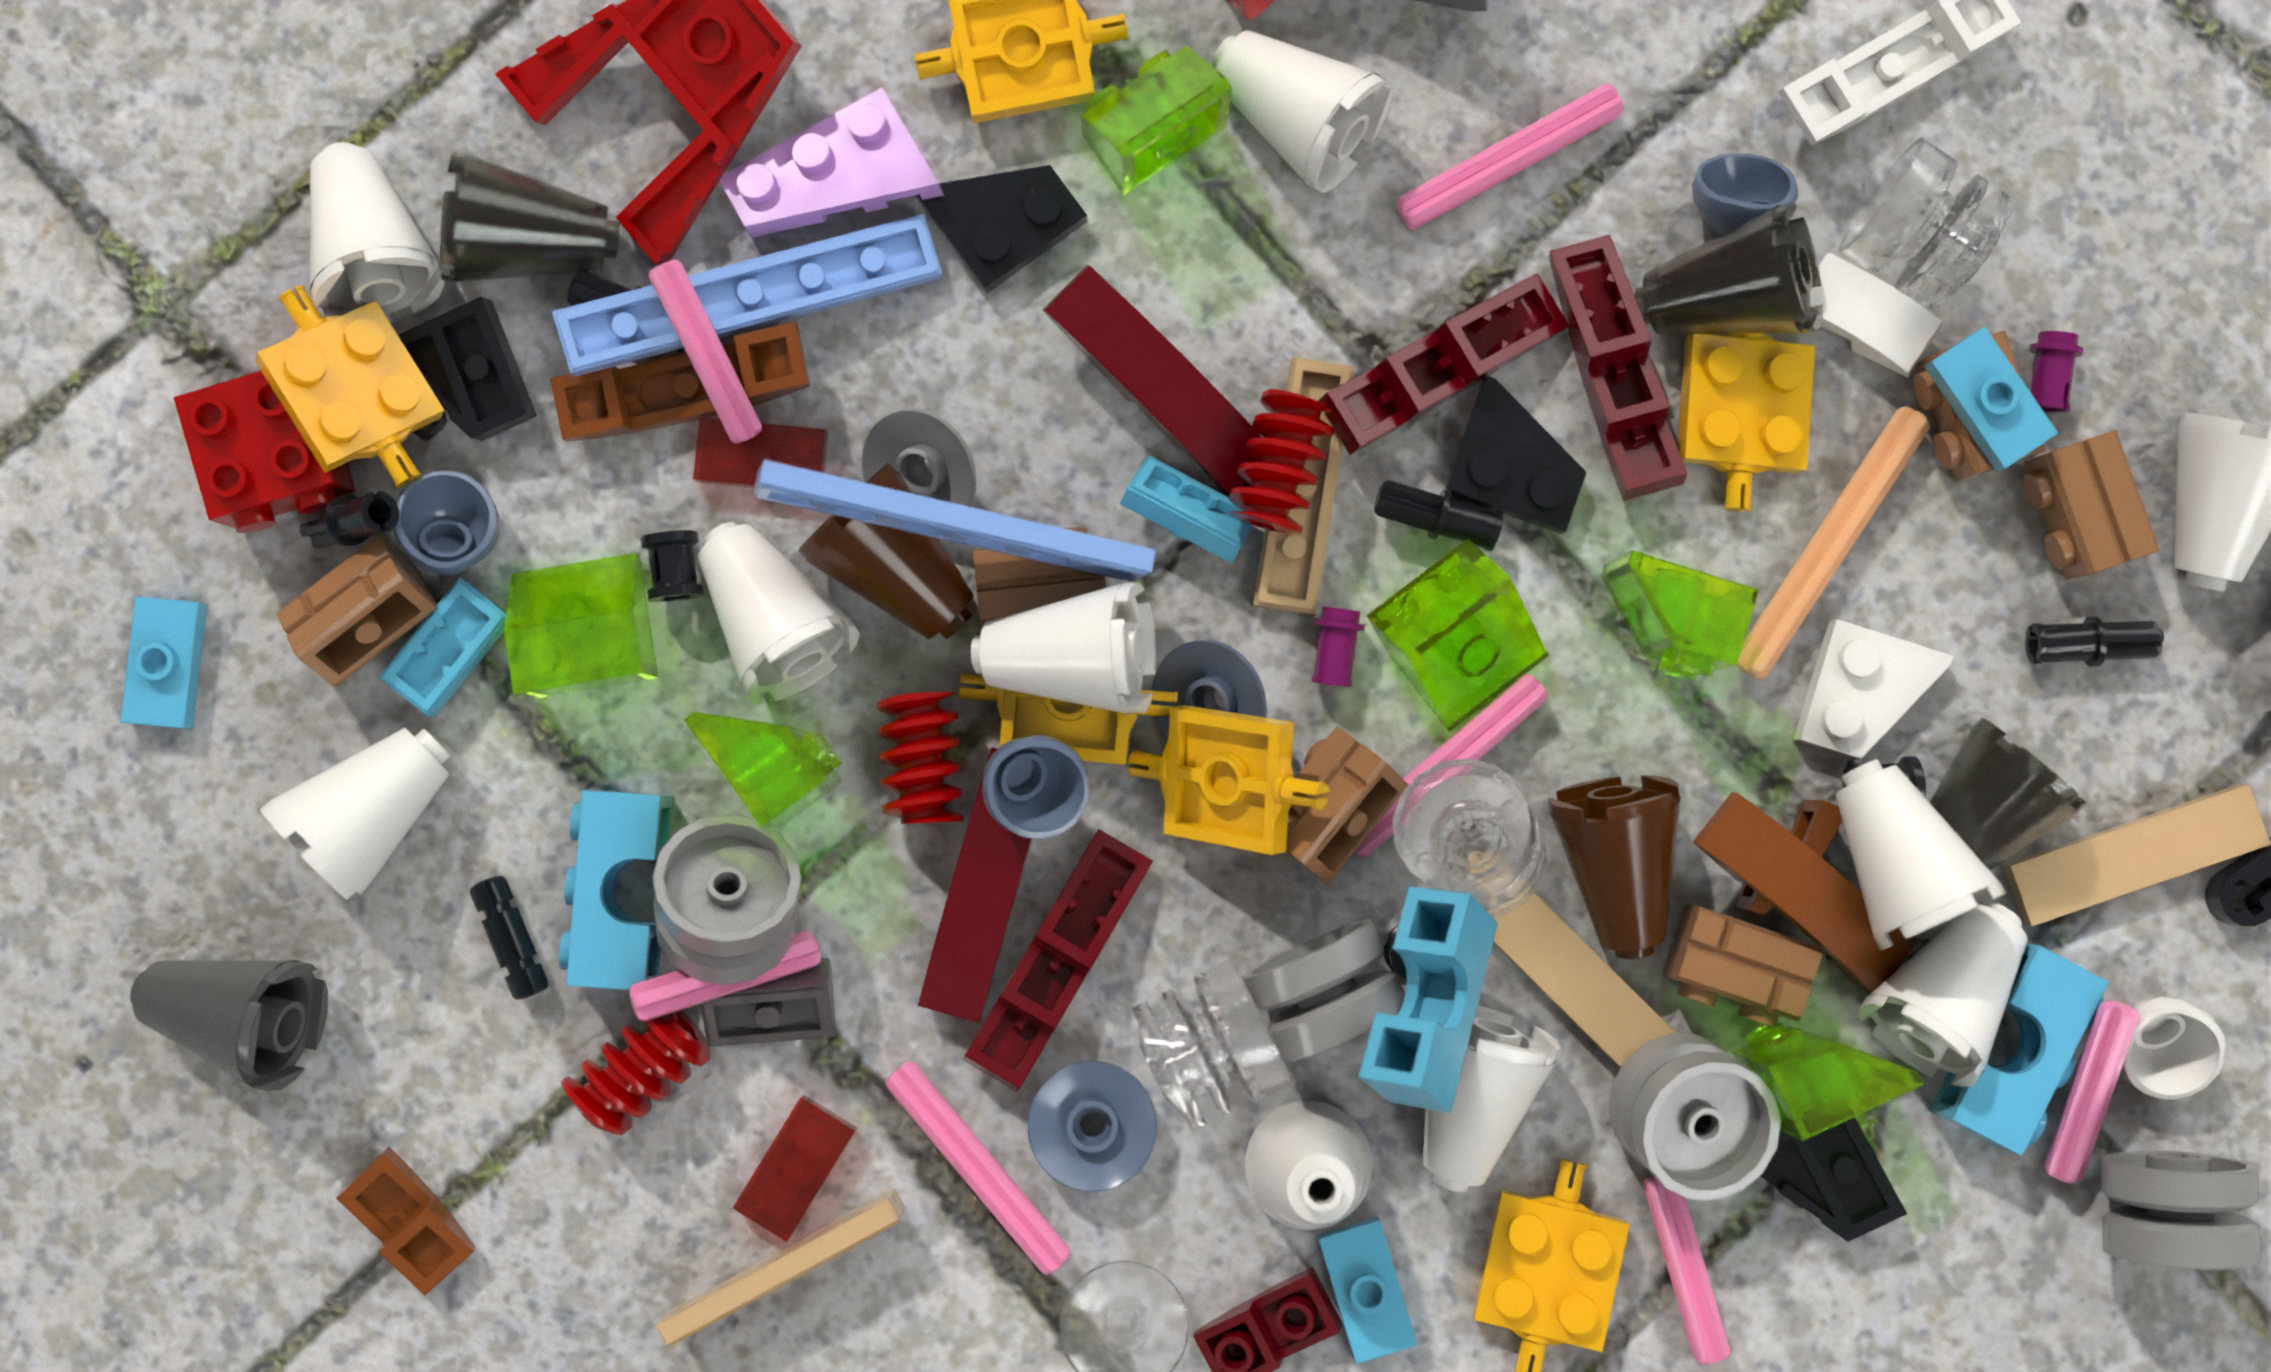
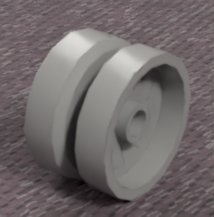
(726, 899)
(1329, 1001)
(1694, 1116)
(2181, 1209)

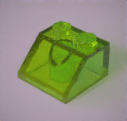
(1156, 116)
(1680, 613)
(578, 627)
(1459, 633)
(769, 765)
(1820, 1079)

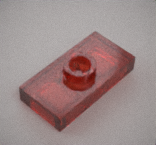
(737, 464)
(795, 1168)

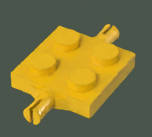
(1021, 54)
(349, 386)
(1745, 408)
(1090, 731)
(1228, 779)
(1551, 1269)

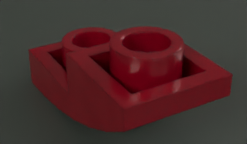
(1270, 1326)

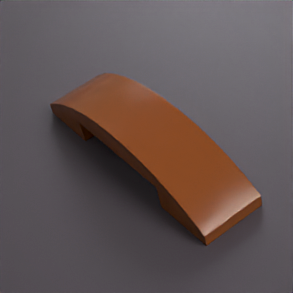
(669, 390)
(1801, 888)

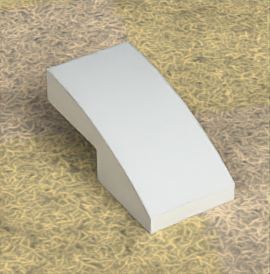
(1873, 315)

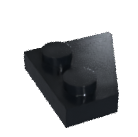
(1004, 220)
(471, 369)
(1514, 463)
(1835, 1180)

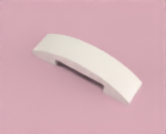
(1894, 64)

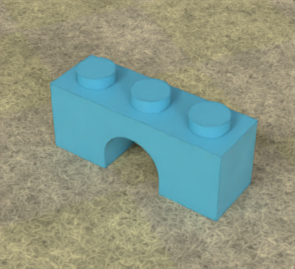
(604, 942)
(1446, 954)
(2053, 1009)

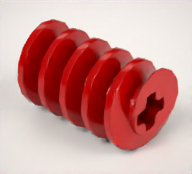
(1280, 461)
(919, 757)
(638, 1072)

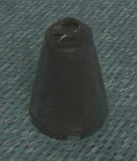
(518, 226)
(1738, 282)
(2001, 796)

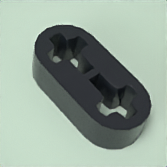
(2248, 871)

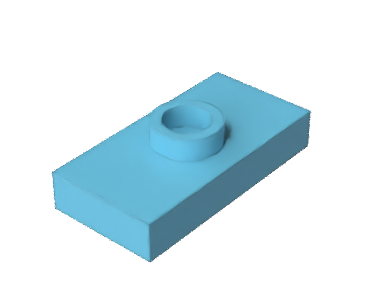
(1991, 399)
(1186, 508)
(446, 648)
(164, 662)
(1367, 1290)

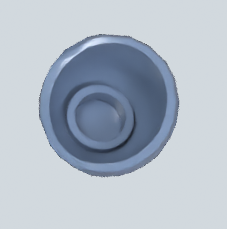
(1740, 188)
(446, 522)
(1035, 786)

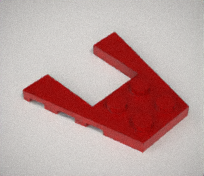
(713, 58)

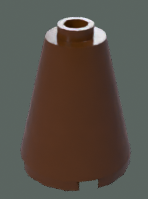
(893, 568)
(1621, 856)

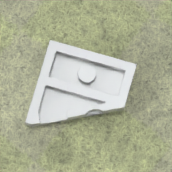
(1863, 688)

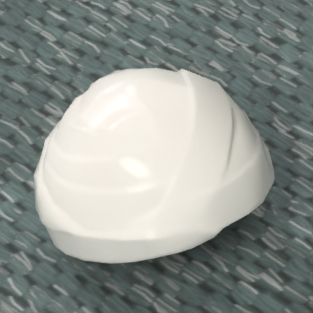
(2173, 1049)

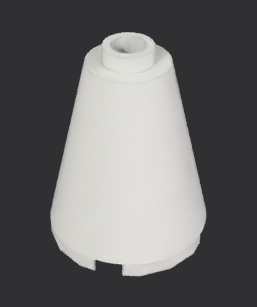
(1304, 103)
(365, 239)
(2221, 498)
(771, 614)
(1074, 650)
(360, 809)
(1906, 855)
(1951, 995)
(1492, 1096)
(1304, 1144)

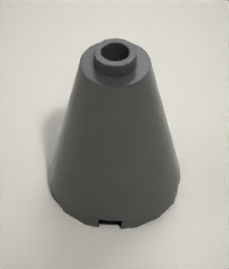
(236, 1013)

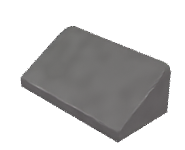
(774, 1011)

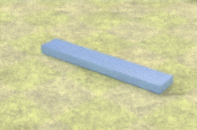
(753, 293)
(952, 522)

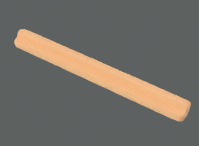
(1832, 541)

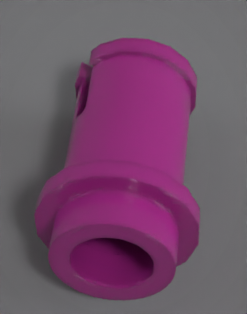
(2054, 369)
(1336, 646)

